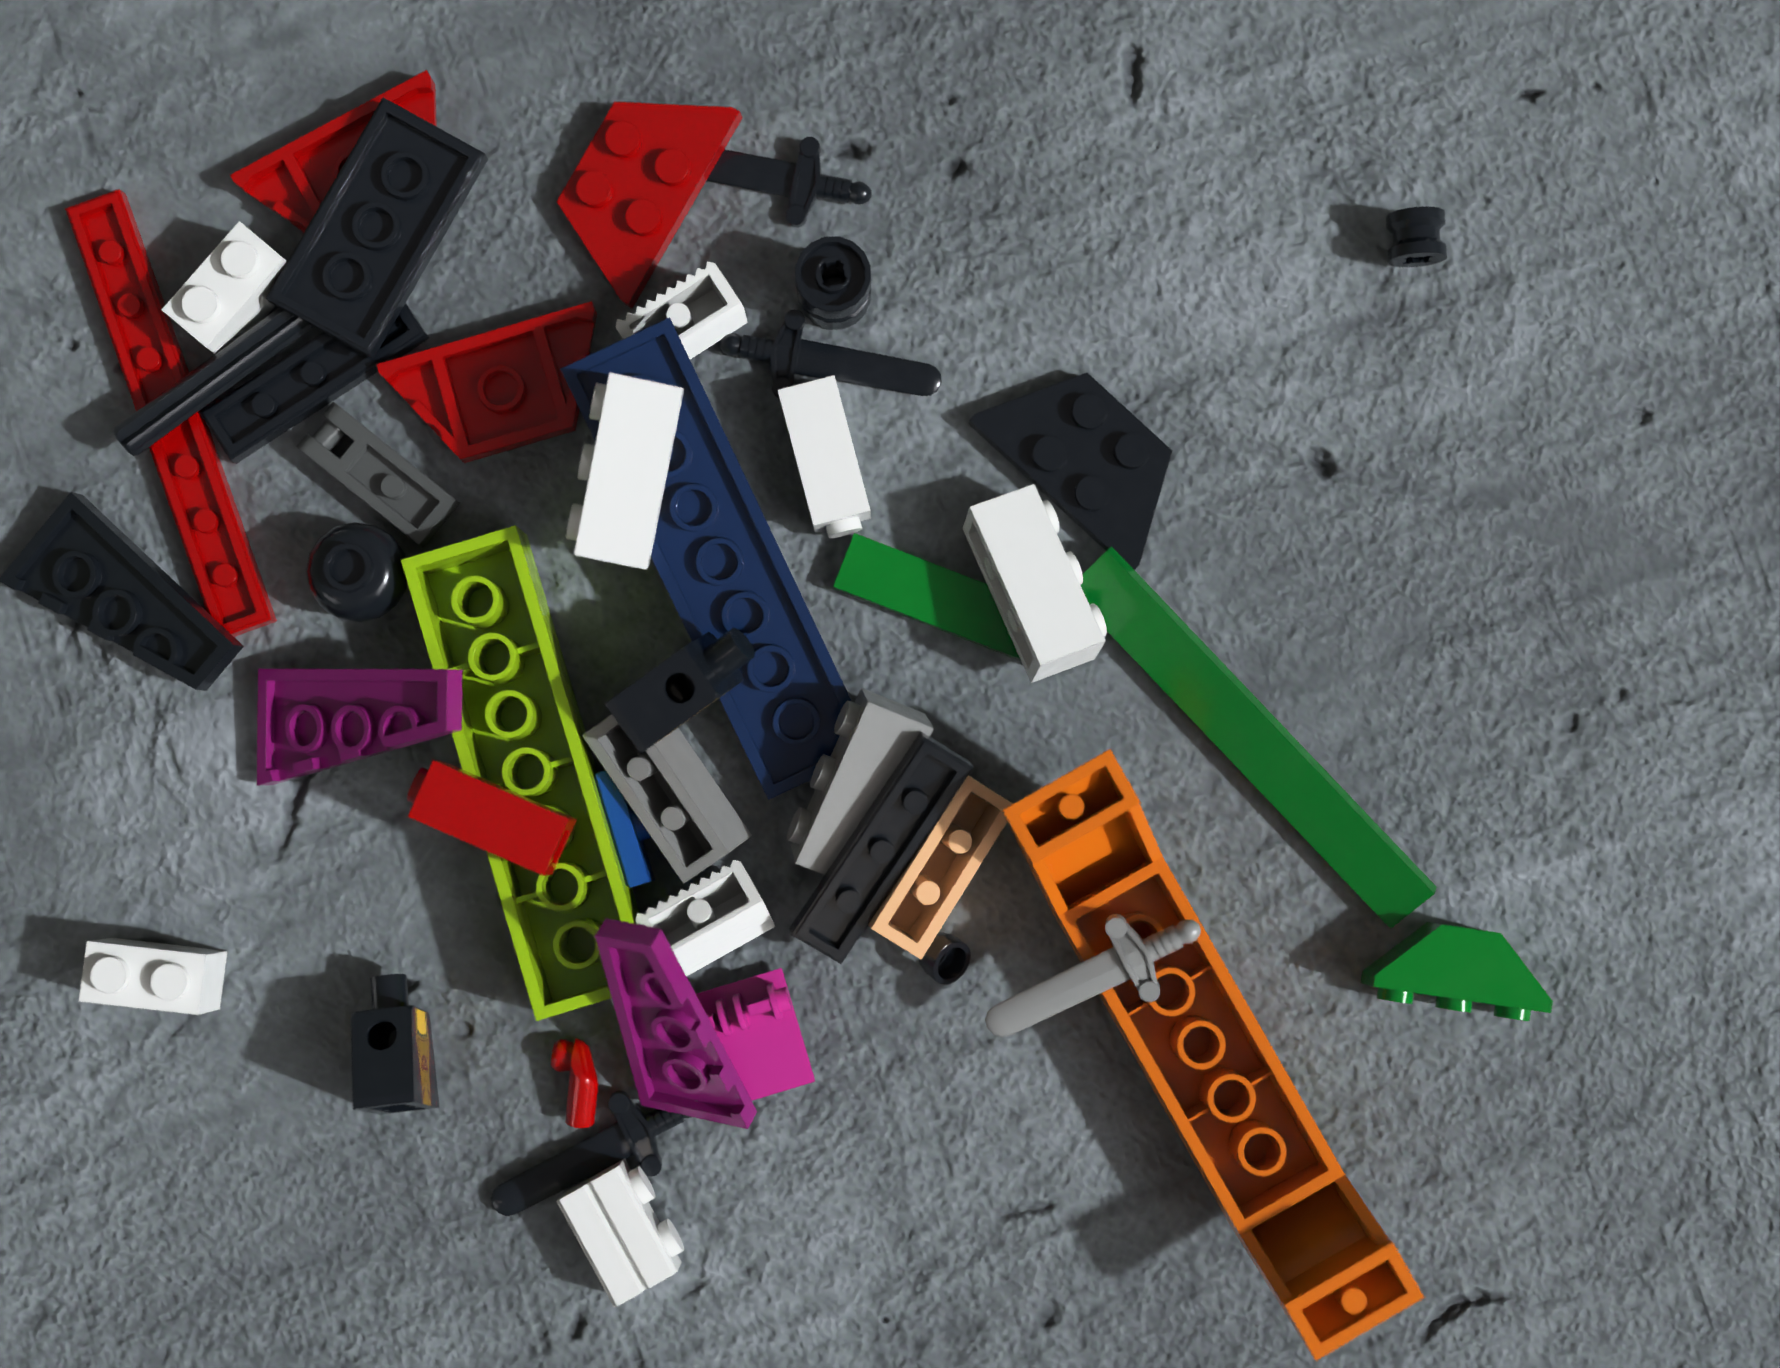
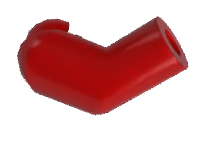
(583, 1081)

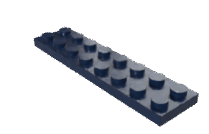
(729, 569)

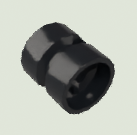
(833, 282)

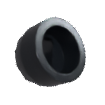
(946, 958)

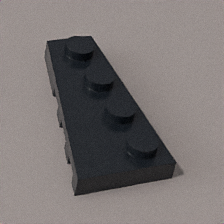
(109, 585)

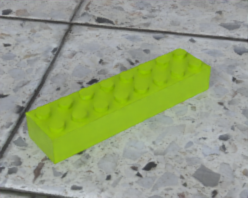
(524, 732)

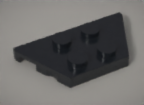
(1084, 458)

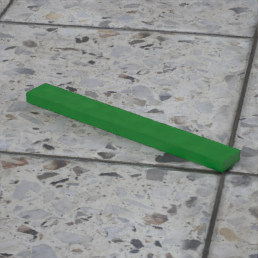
(1255, 741)

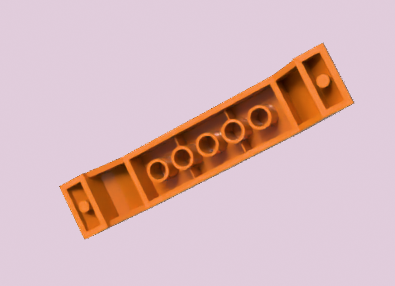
(1213, 1064)

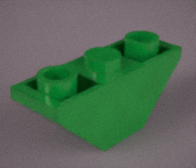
(1458, 969)

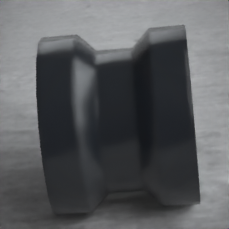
(1416, 236)

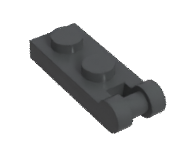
(380, 476)

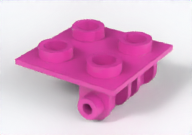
(760, 1033)

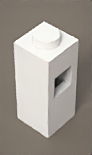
(825, 456)

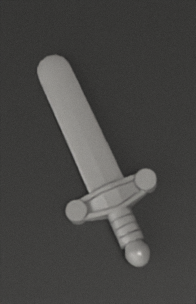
(1128, 959)

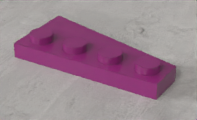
(345, 715)
(666, 1031)

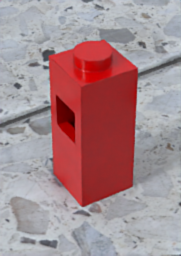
(489, 816)

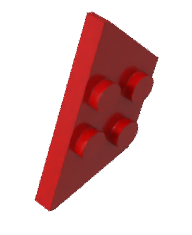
(301, 173)
(642, 183)
(498, 384)

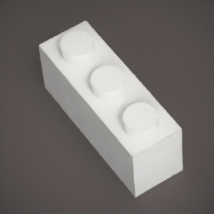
(625, 470)
(1034, 582)

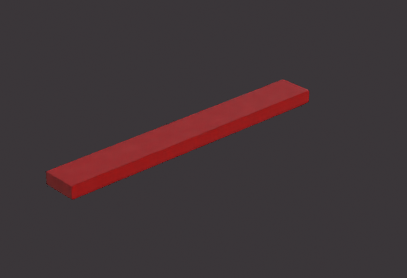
(187, 454)

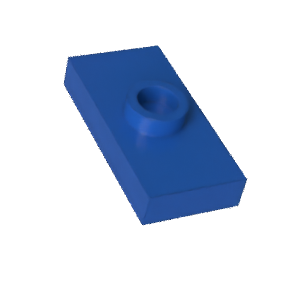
(626, 832)

